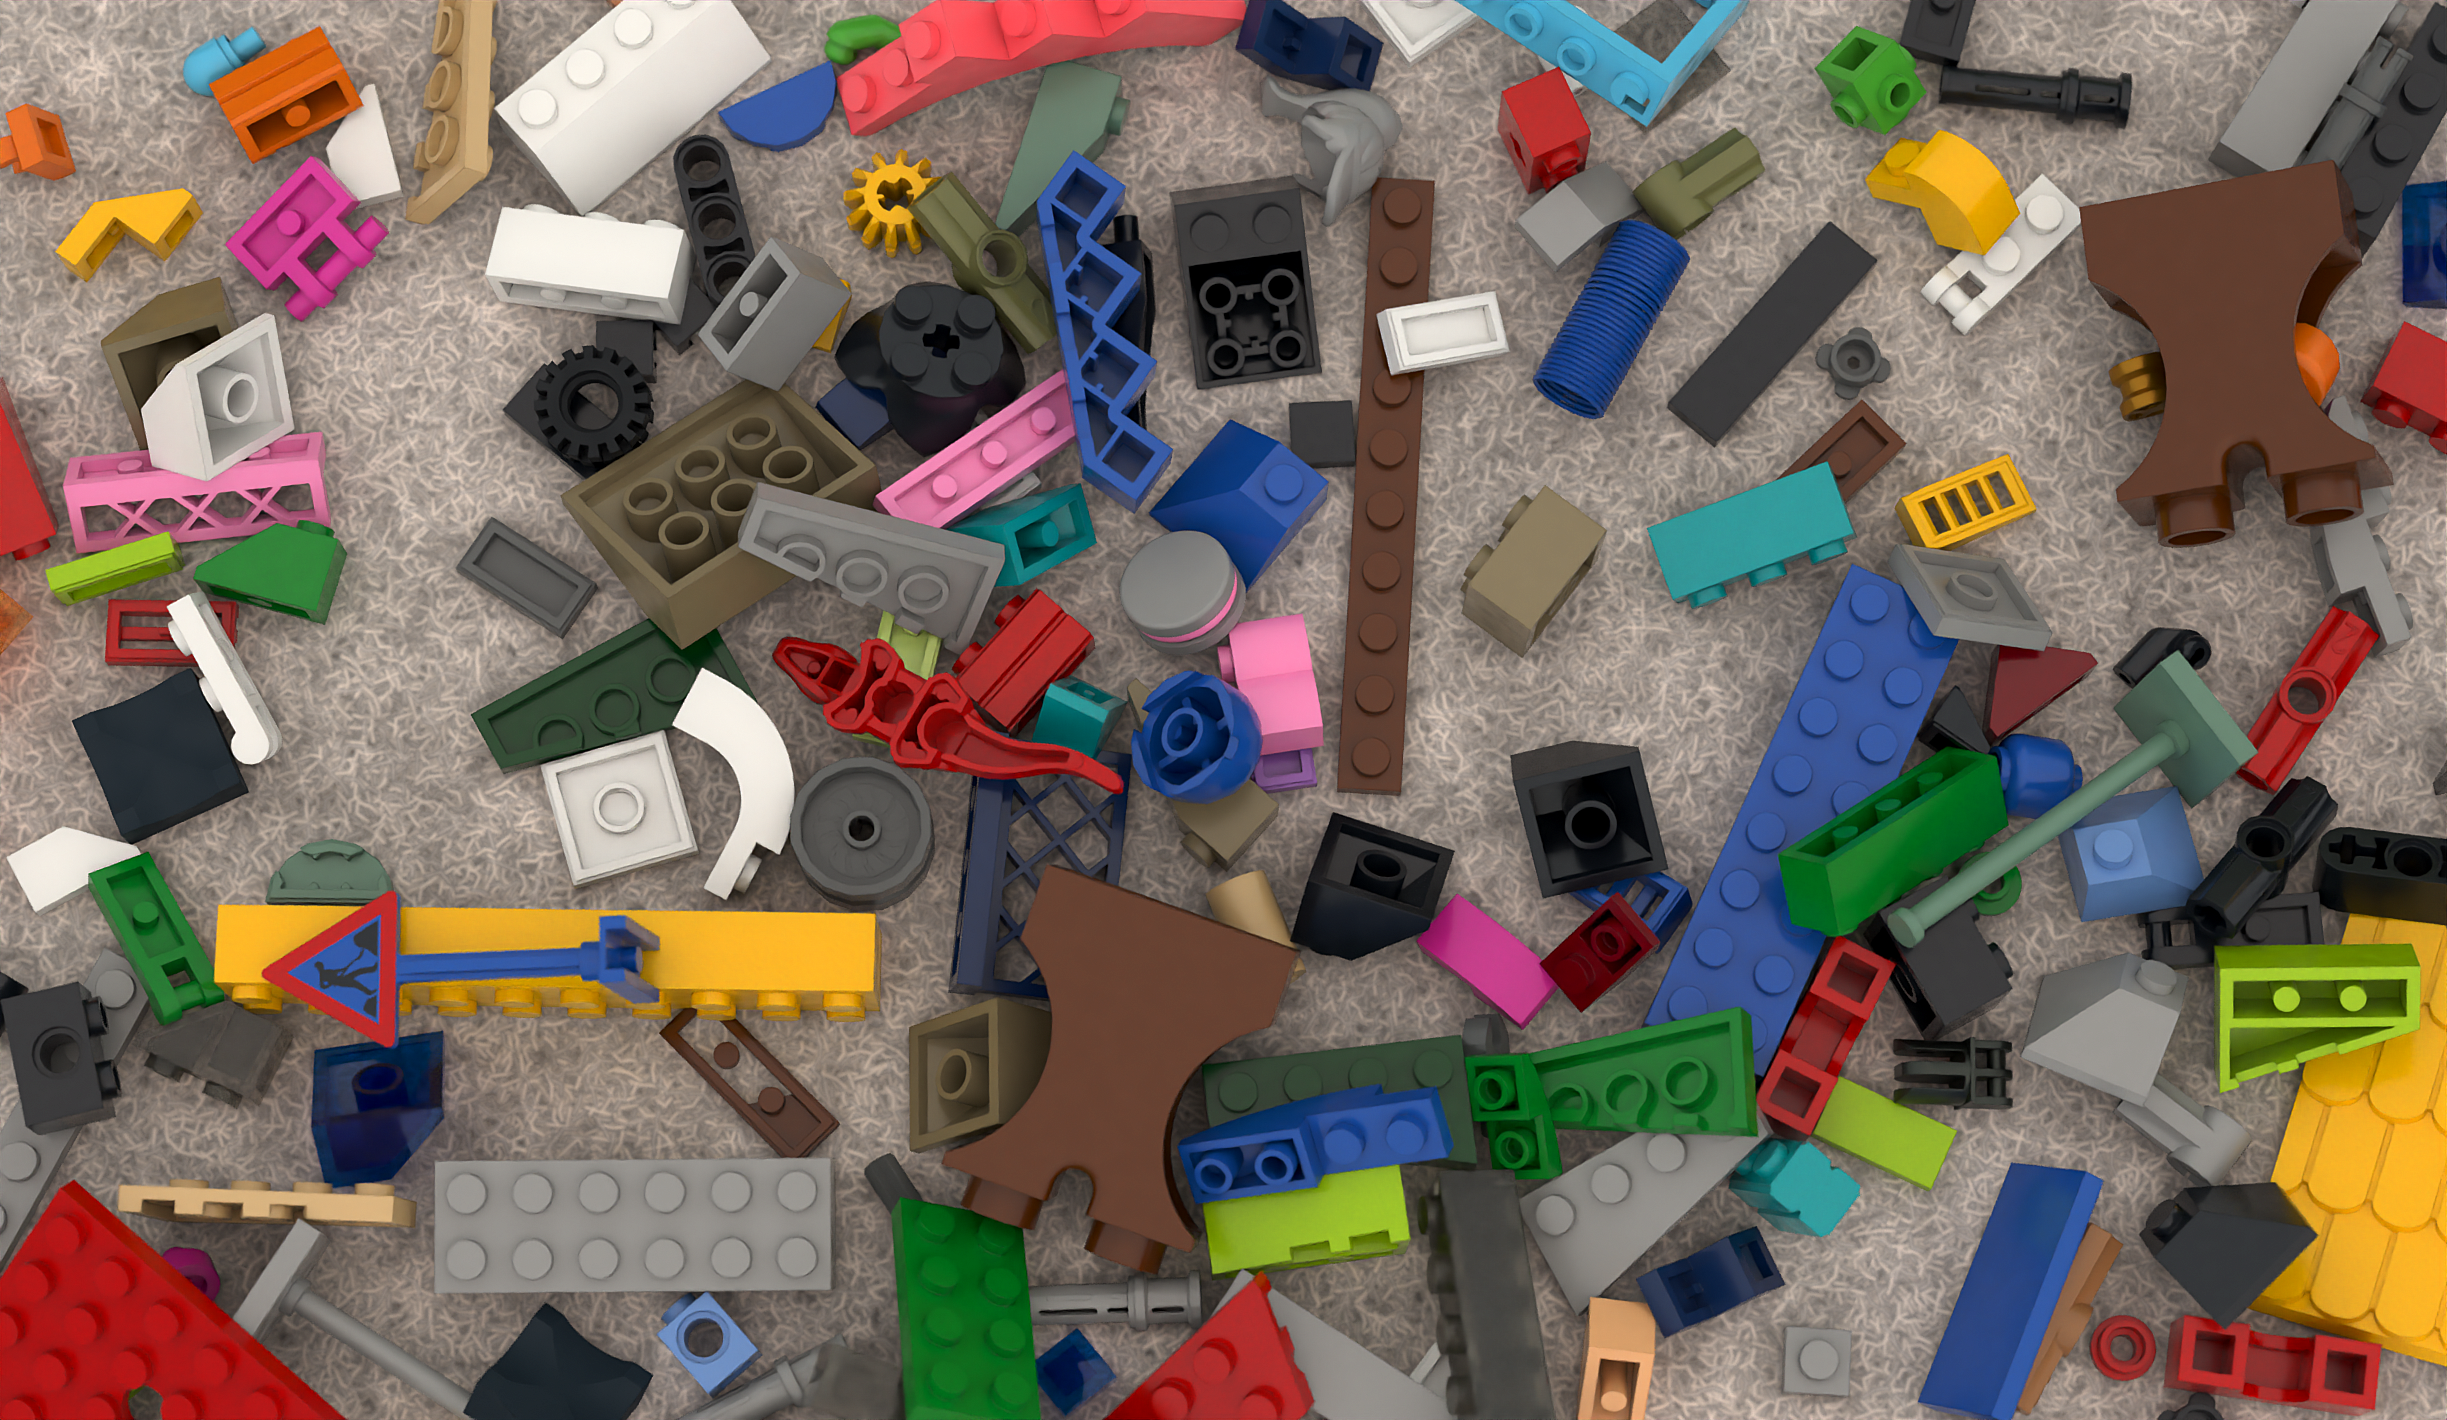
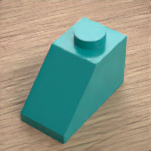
(1034, 531)

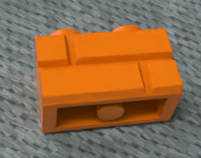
(286, 94)

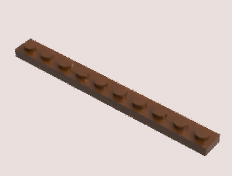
(1384, 499)

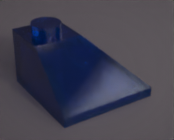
(375, 1106)

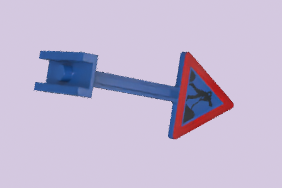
(358, 966)

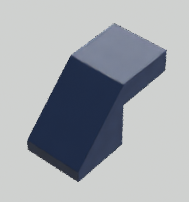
(1307, 50)
(1710, 1282)

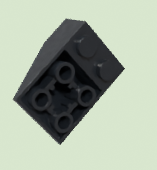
(1246, 281)

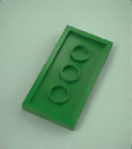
(963, 1315)

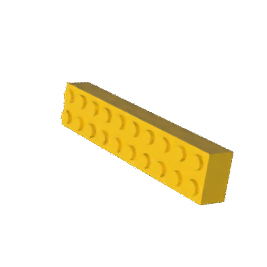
(703, 961)

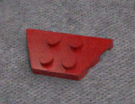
(1227, 1369)

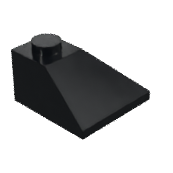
(1587, 815)
(1368, 889)
(2227, 1242)

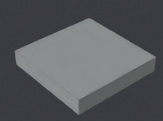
(1969, 597)

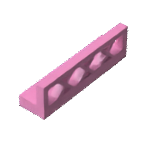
(130, 477)

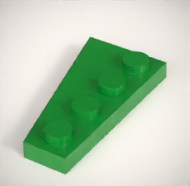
(1657, 1078)

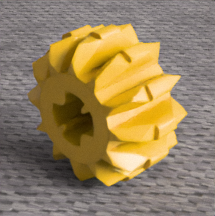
(870, 207)

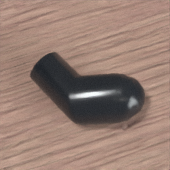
(2157, 646)

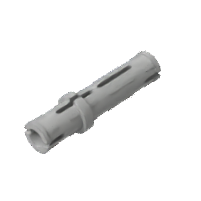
(767, 1392)

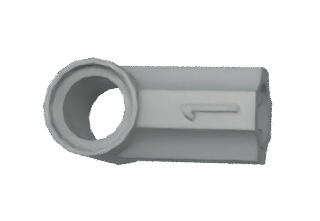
(2192, 1135)

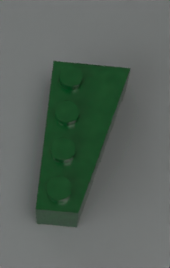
(1262, 1083)

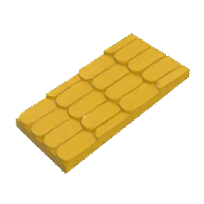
(2372, 1174)

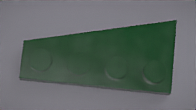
(602, 697)

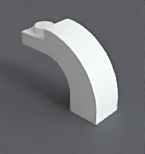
(757, 753)

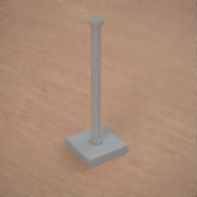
(286, 1290)

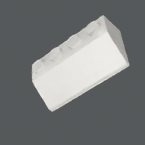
(629, 93)

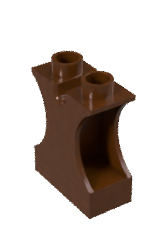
(2220, 288)
(1135, 1014)

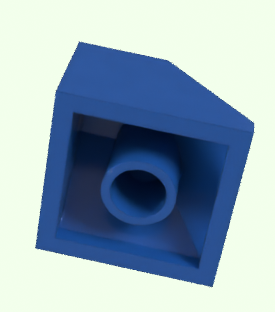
(1246, 496)

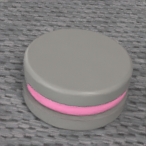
(1182, 592)

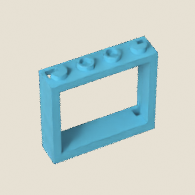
(1604, 58)

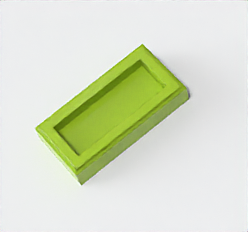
(115, 569)
(1884, 1133)

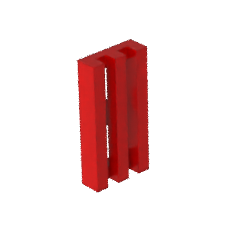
(155, 657)

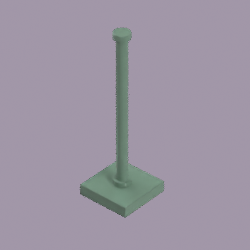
(2179, 731)

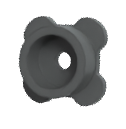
(1856, 345)

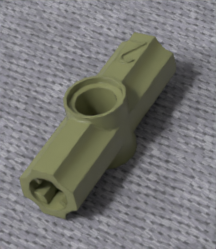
(963, 234)

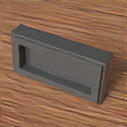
(527, 577)

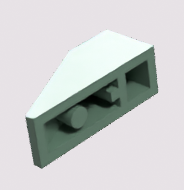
(1071, 112)

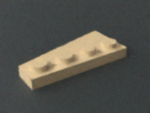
(461, 104)
(255, 1204)

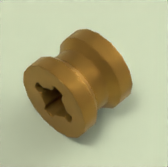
(2141, 385)

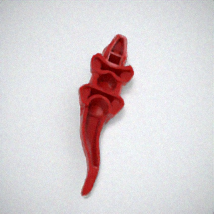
(922, 720)

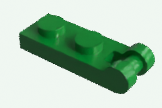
(154, 936)

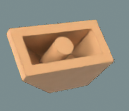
(1616, 1360)

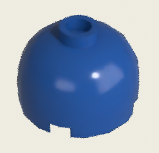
(1197, 739)

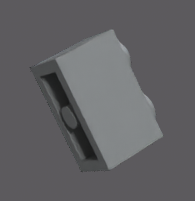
(774, 314)

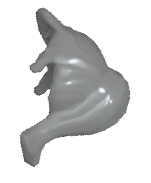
(1341, 139)

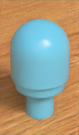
(219, 58)

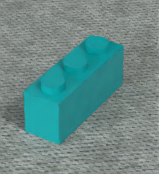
(1753, 536)

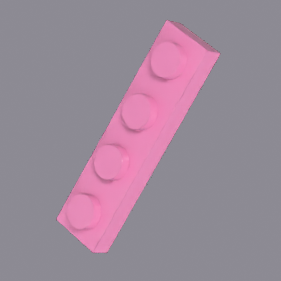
(984, 459)

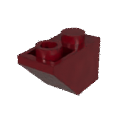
(1600, 953)

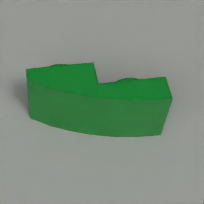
(1517, 1114)

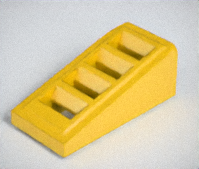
(1921, 528)

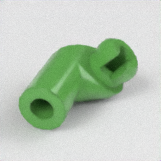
(856, 34)

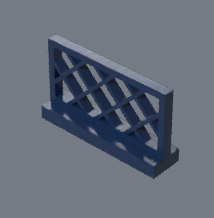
(984, 871)

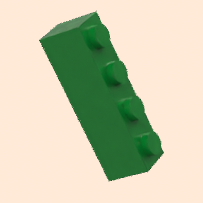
(1893, 841)

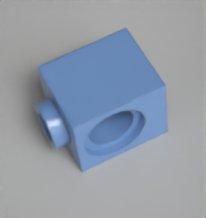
(728, 1363)

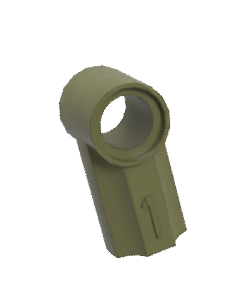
(1686, 192)

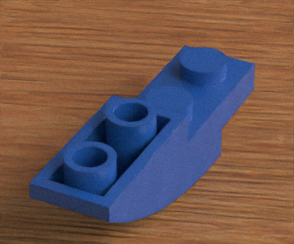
(1314, 1137)

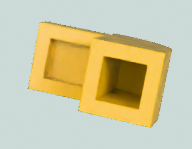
(1953, 187)

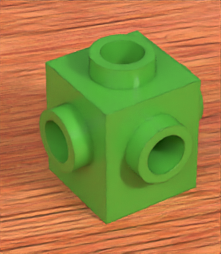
(1870, 80)

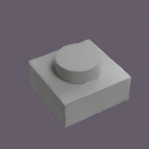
(1816, 1362)

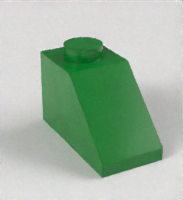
(279, 571)

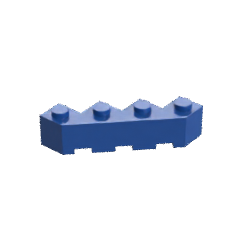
(1100, 367)

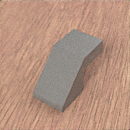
(1577, 214)

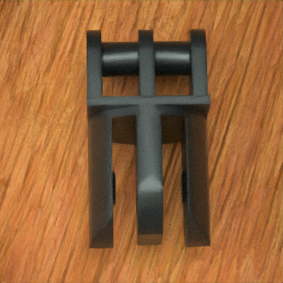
(1958, 1073)

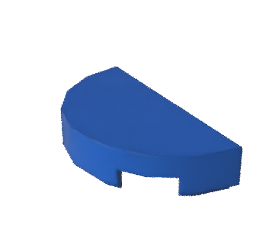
(785, 113)

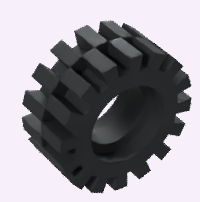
(576, 372)

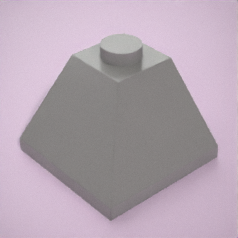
(2107, 1023)

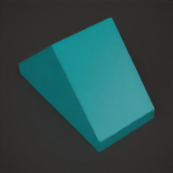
(1077, 716)

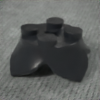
(929, 396)

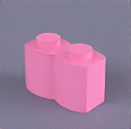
(1274, 670)

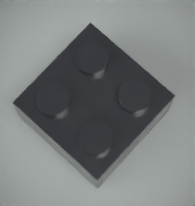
(1946, 975)

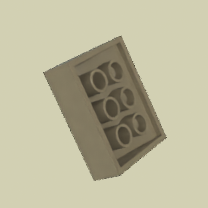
(676, 503)

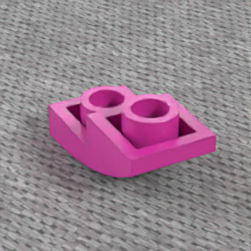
(1488, 960)

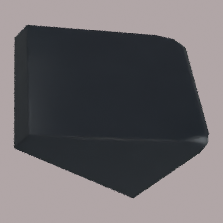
(1953, 726)

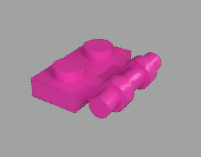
(294, 225)

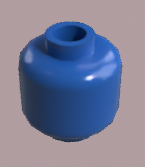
(2035, 773)

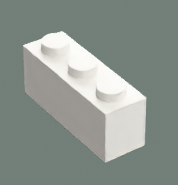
(591, 264)

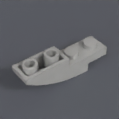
(2355, 562)

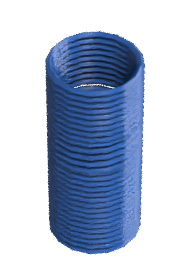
(1606, 333)

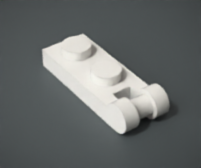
(2043, 225)
(225, 679)

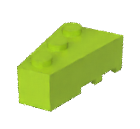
(2307, 1002)
(1337, 1222)

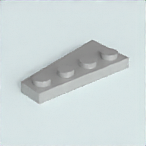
(901, 566)
(1624, 1200)

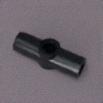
(2261, 858)

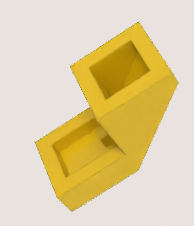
(151, 219)

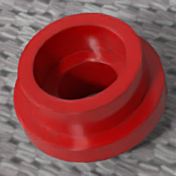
(2143, 1348)

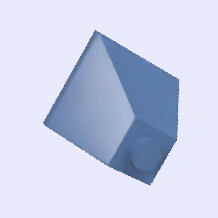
(2131, 856)

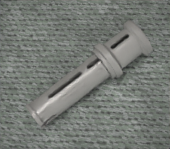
(1138, 1301)

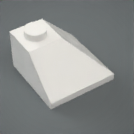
(220, 404)

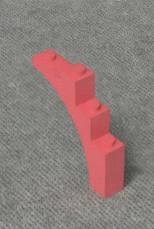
(976, 42)

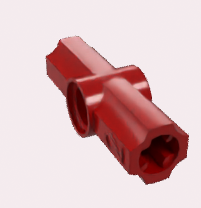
(2325, 670)

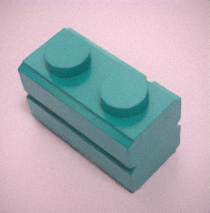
(1795, 1187)

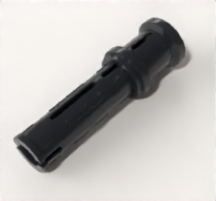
(1959, 84)

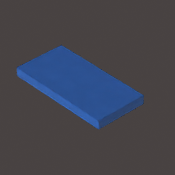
(2010, 1292)

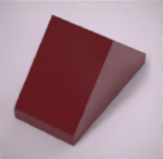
(2026, 683)

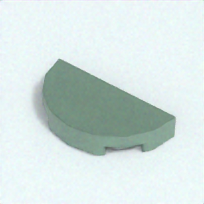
(329, 875)

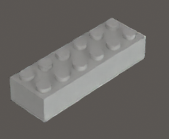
(635, 1225)

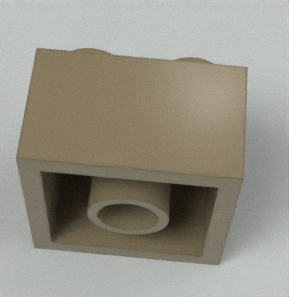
(1533, 569)

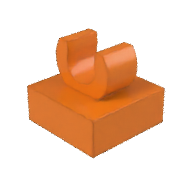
(36, 144)

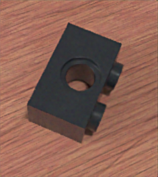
(35, 1028)

